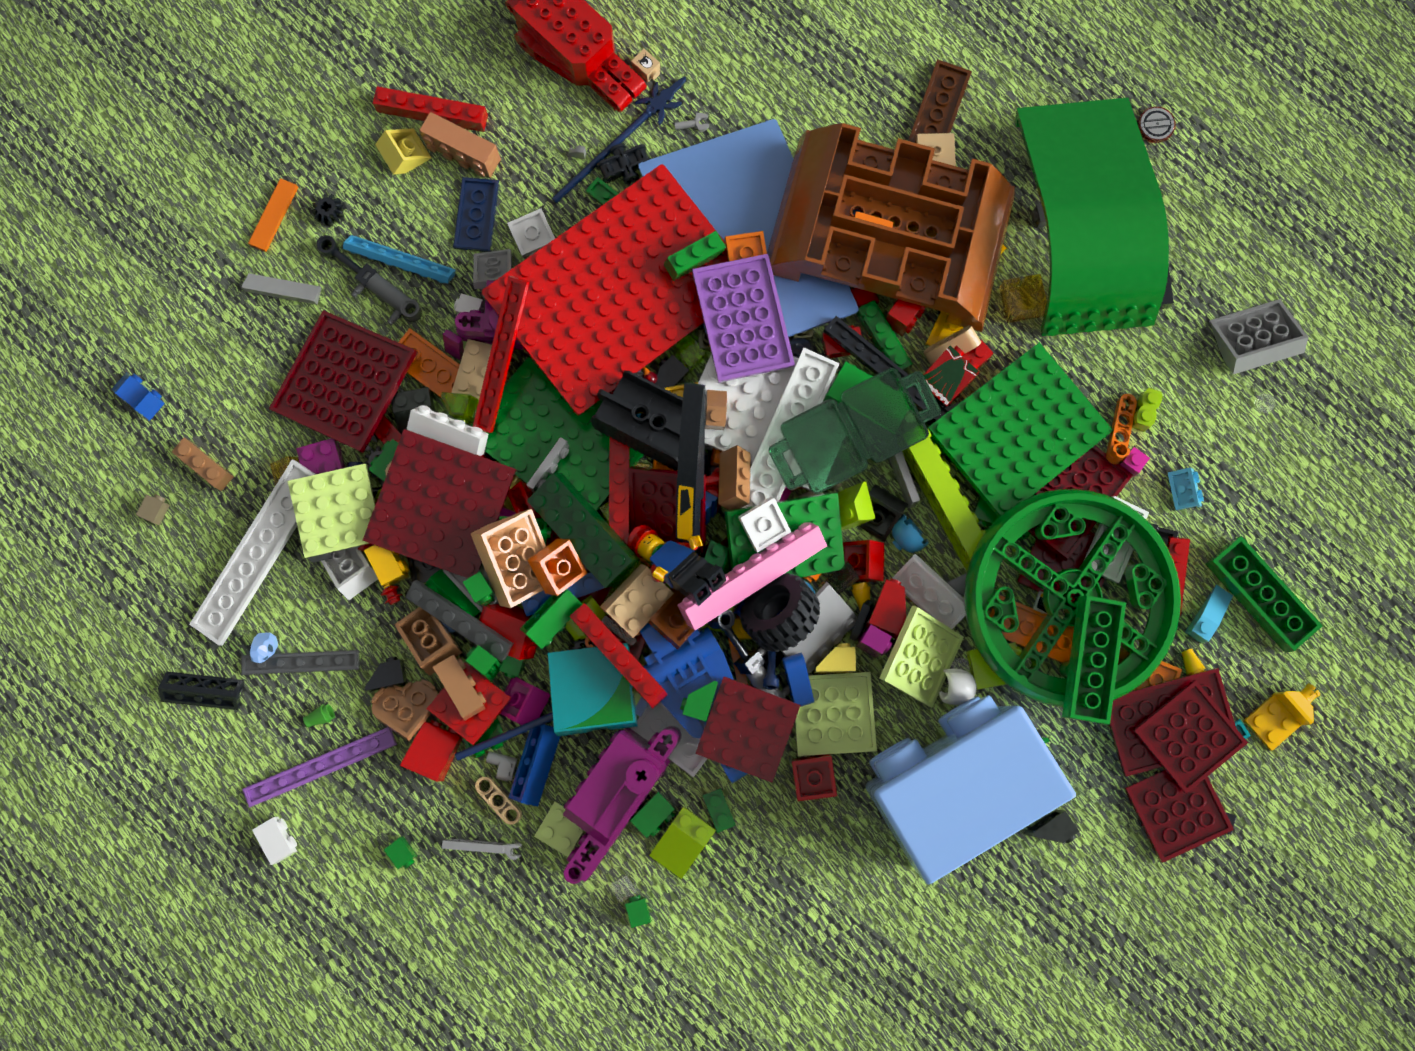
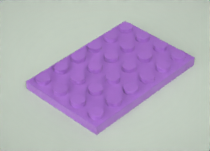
(743, 318)

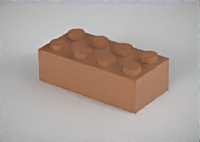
(459, 145)

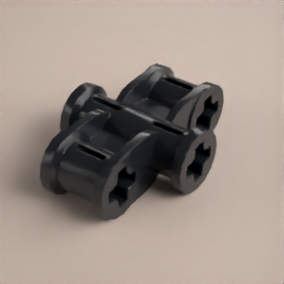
(618, 165)

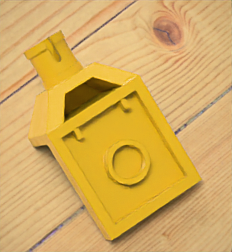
(1282, 715)

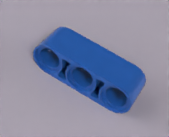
(798, 679)

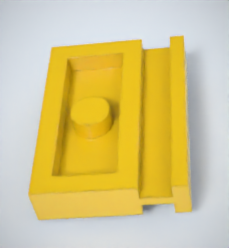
(941, 329)

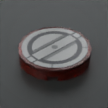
(1156, 124)

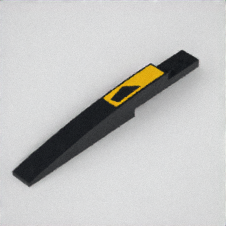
(690, 463)

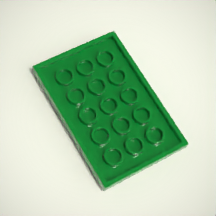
(818, 509)

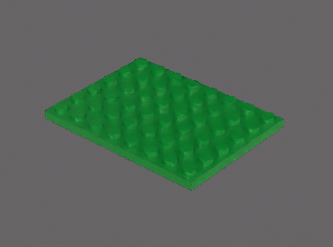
(531, 423)
(1019, 430)

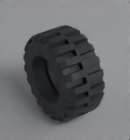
(789, 626)

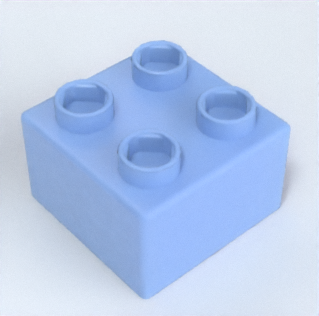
(967, 787)

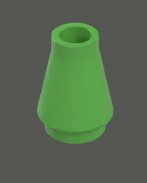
(321, 715)

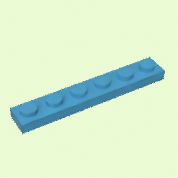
(399, 259)

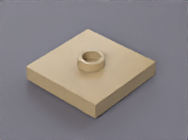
(944, 146)

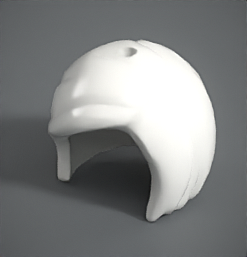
(960, 688)

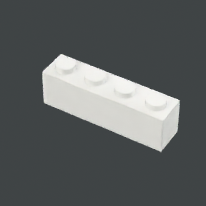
(447, 430)

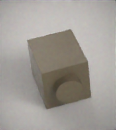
(153, 509)

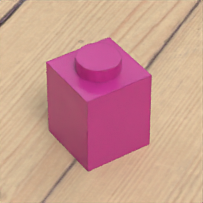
(1134, 461)

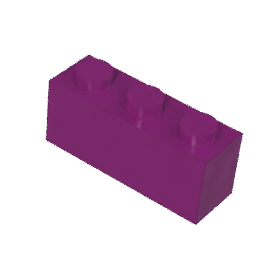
(874, 641)

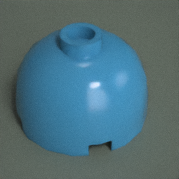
(908, 536)

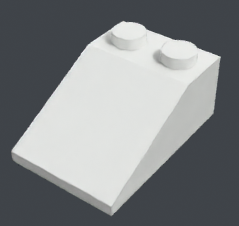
(350, 571)

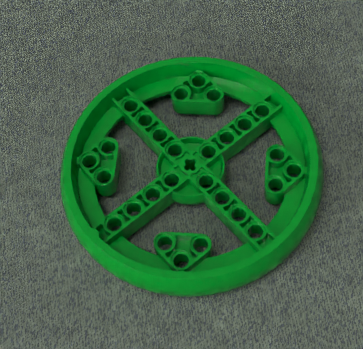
(1039, 512)

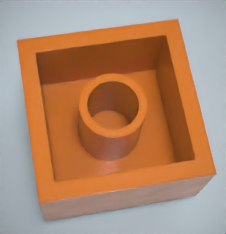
(557, 566)

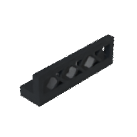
(199, 694)

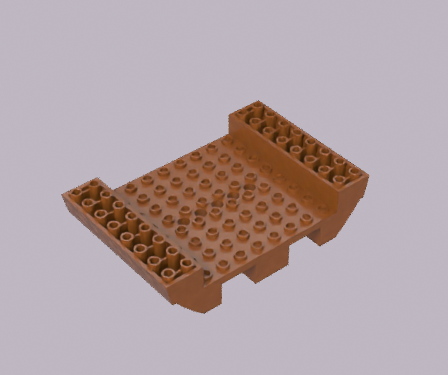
(903, 184)

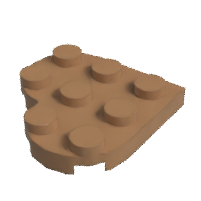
(404, 708)

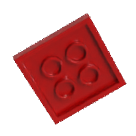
(476, 726)

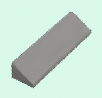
(281, 288)

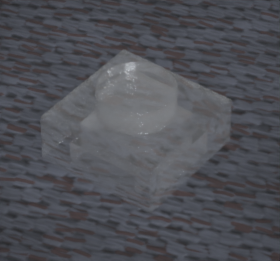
(623, 888)

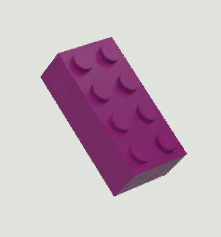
(321, 456)

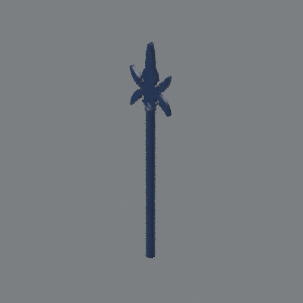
(658, 103)
(504, 736)

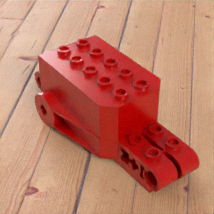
(577, 46)

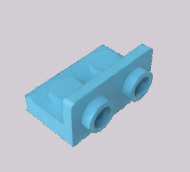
(1185, 488)

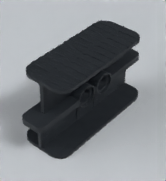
(618, 418)

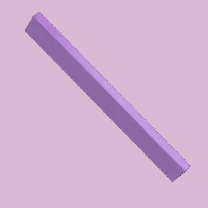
(319, 766)

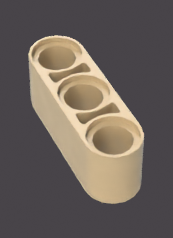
(965, 339)
(489, 796)

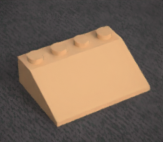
(504, 554)

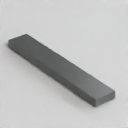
(303, 662)

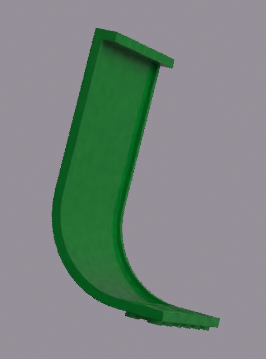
(1099, 216)

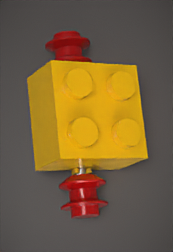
(388, 569)

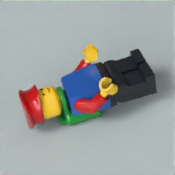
(677, 563)

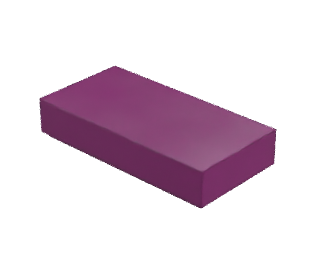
(453, 344)

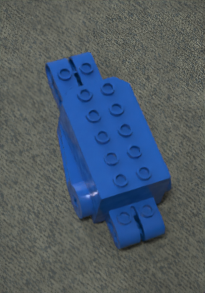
(685, 671)

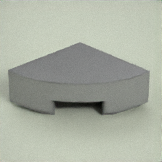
(579, 152)

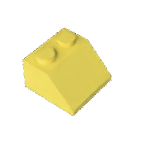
(402, 150)
(839, 660)

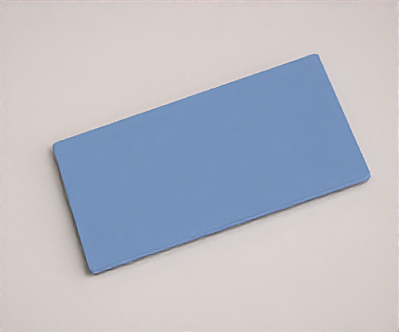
(739, 190)

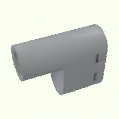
(506, 765)

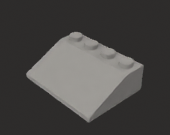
(1258, 336)
(833, 623)

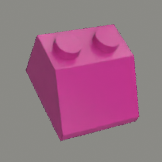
(526, 701)

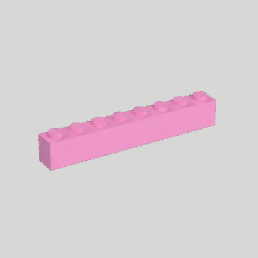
(755, 574)

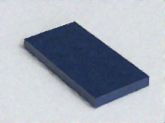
(476, 214)

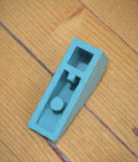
(1209, 615)

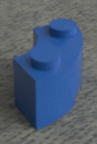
(138, 396)

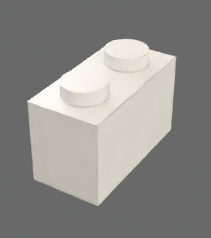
(275, 840)

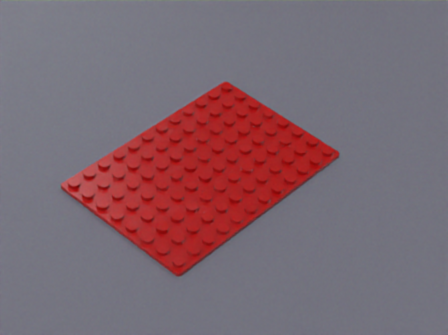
(603, 291)

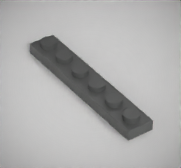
(459, 620)

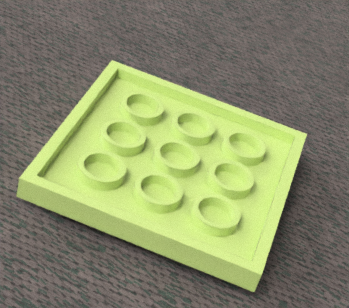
(332, 509)
(921, 656)
(839, 718)

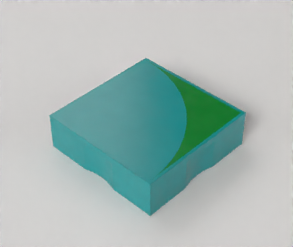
(588, 693)

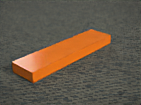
(273, 215)

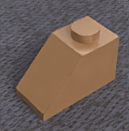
(716, 410)

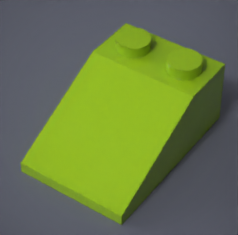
(682, 842)

